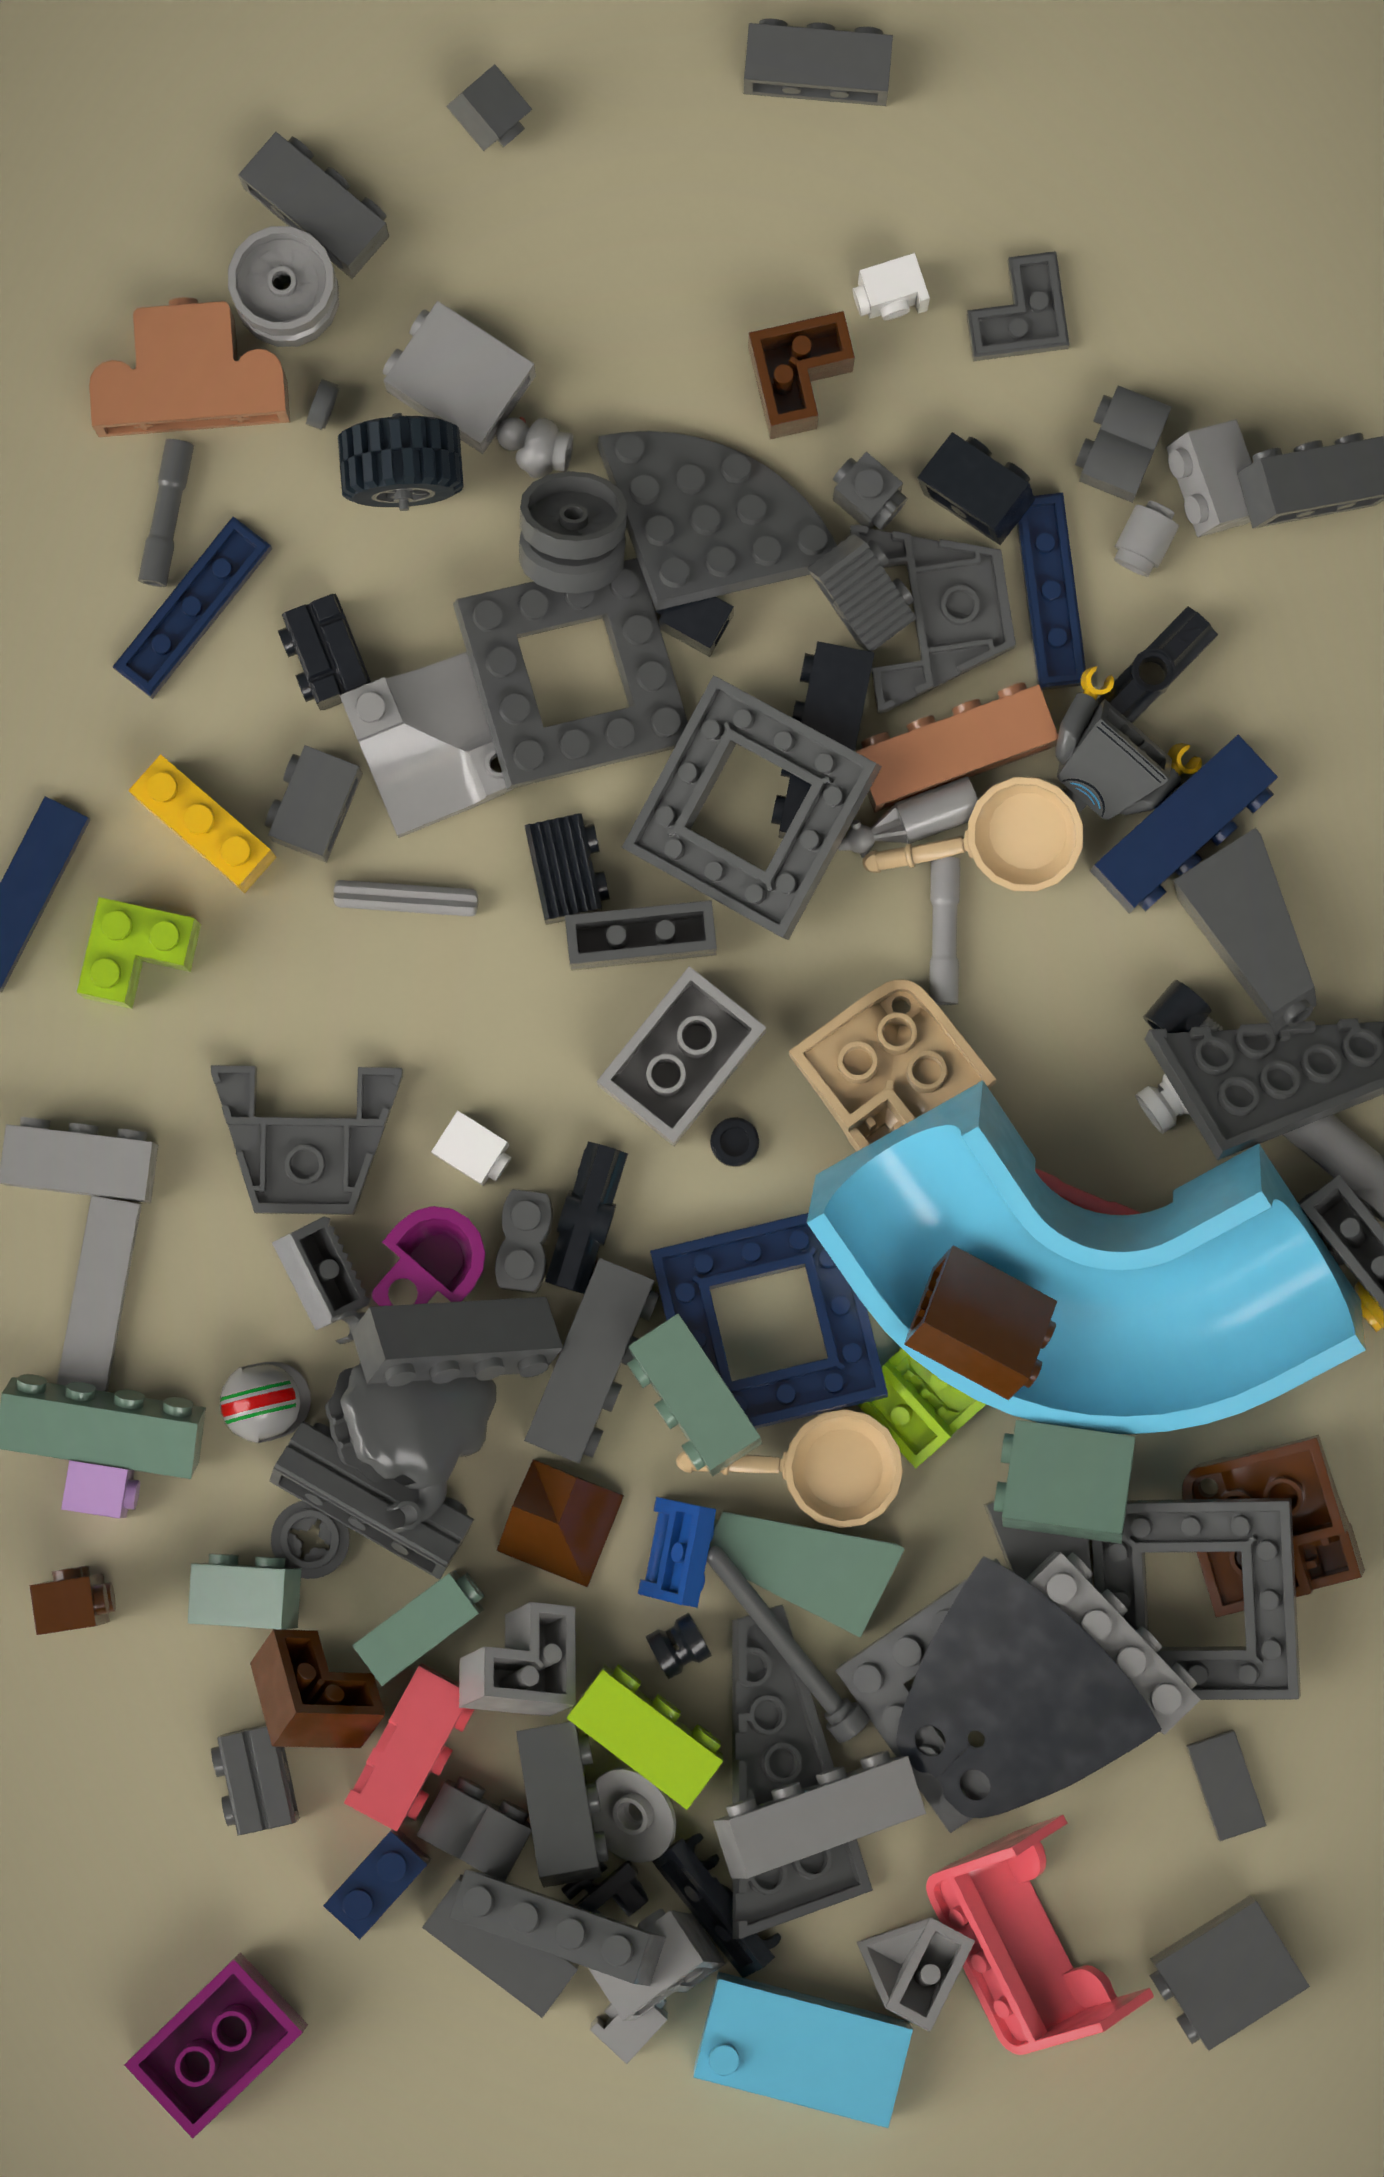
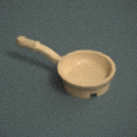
(1018, 834)
(837, 1468)

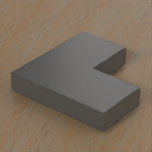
(1034, 320)

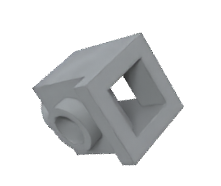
(628, 2037)

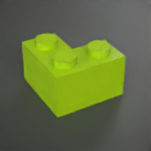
(124, 939)

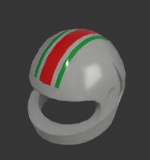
(264, 1401)

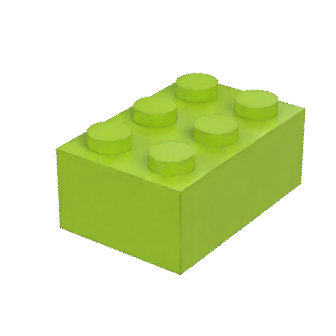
(647, 1734)

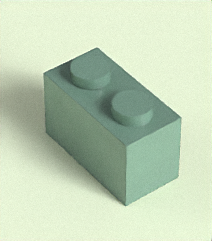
(244, 1594)

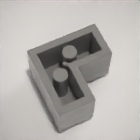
(532, 1670)
(683, 1963)

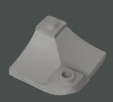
(426, 743)

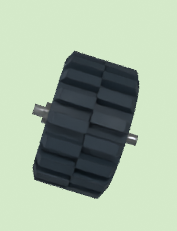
(400, 461)

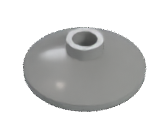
(629, 1831)

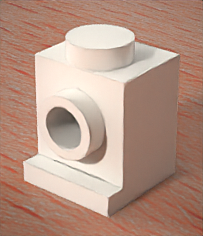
(891, 289)

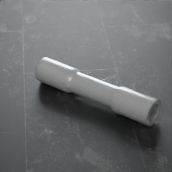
(944, 960)

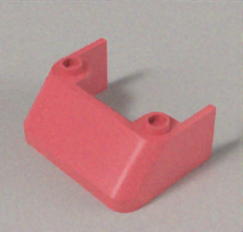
(1016, 1956)

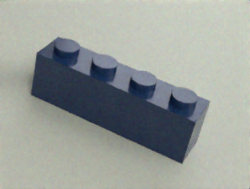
(1184, 824)

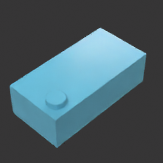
(803, 2049)

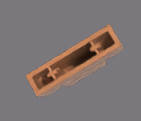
(187, 376)

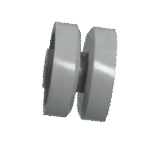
(267, 263)

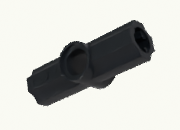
(1173, 651)
(586, 1217)

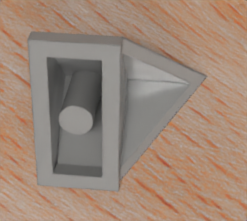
(916, 1968)

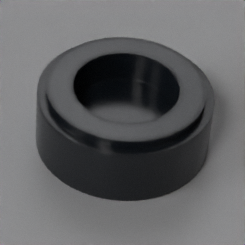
(734, 1142)

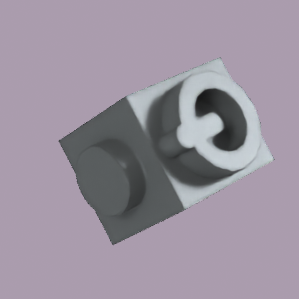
(868, 492)

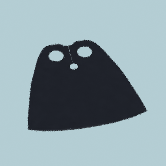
(1026, 1682)

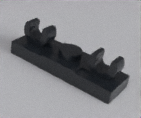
(712, 1905)

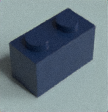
(377, 1882)

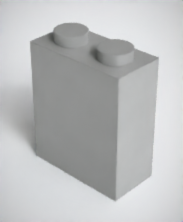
(458, 375)

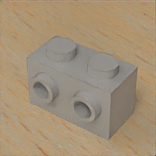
(1207, 472)

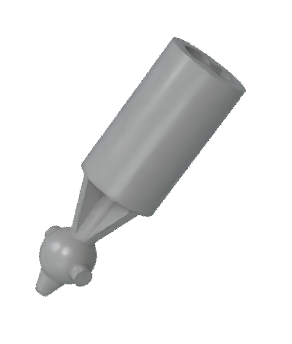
(916, 817)

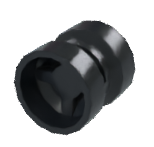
(690, 1643)

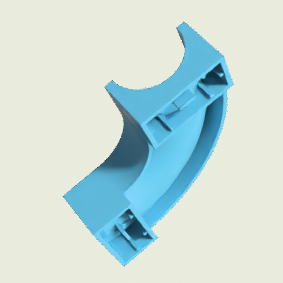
(1155, 1311)

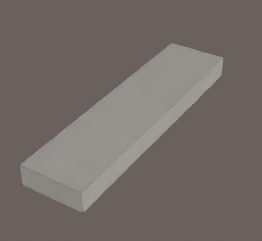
(99, 1292)

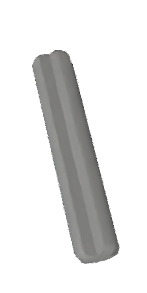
(405, 898)

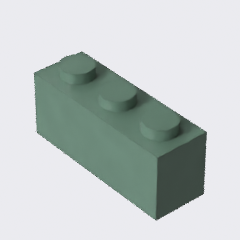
(693, 1396)

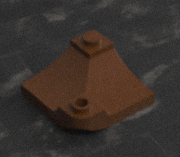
(1322, 1534)

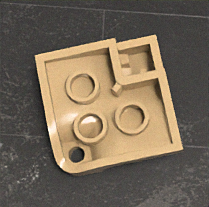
(885, 1065)

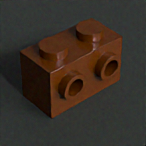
(72, 1601)

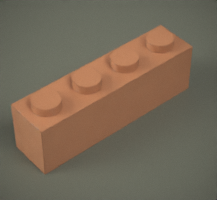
(960, 745)

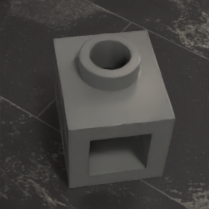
(490, 109)

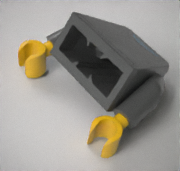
(1111, 761)

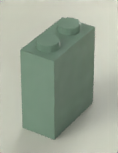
(1065, 1481)
(420, 1625)

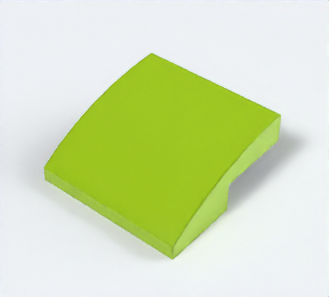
(919, 1408)

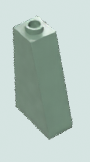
(811, 1567)

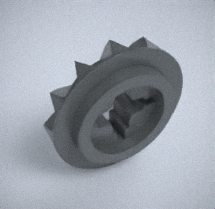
(318, 1561)

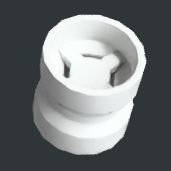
(1161, 1105)

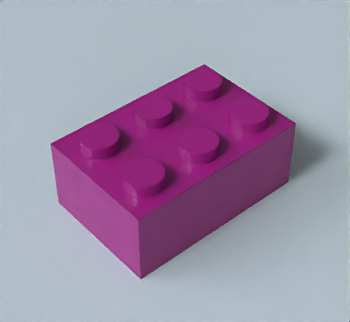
(216, 2045)

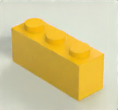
(202, 823)

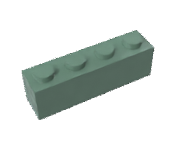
(101, 1426)

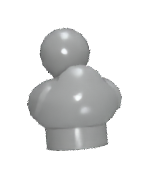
(539, 447)

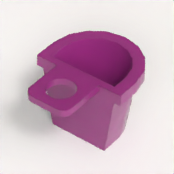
(436, 1253)

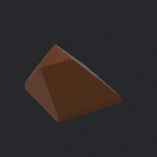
(559, 1523)

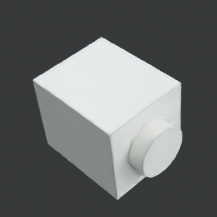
(472, 1149)

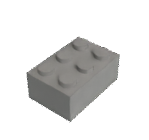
(681, 1056)

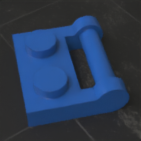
(678, 1552)

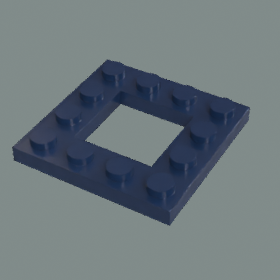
(852, 1363)

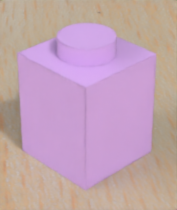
(100, 1490)

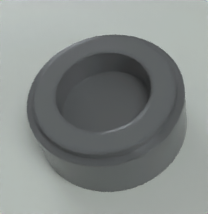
(323, 404)

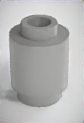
(1146, 538)

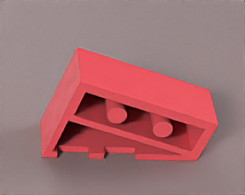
(410, 1750)

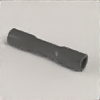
(160, 543)

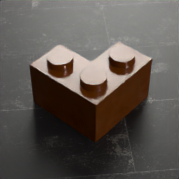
(787, 362)
(307, 1702)

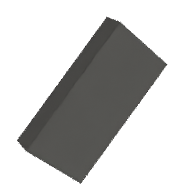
(1226, 1785)

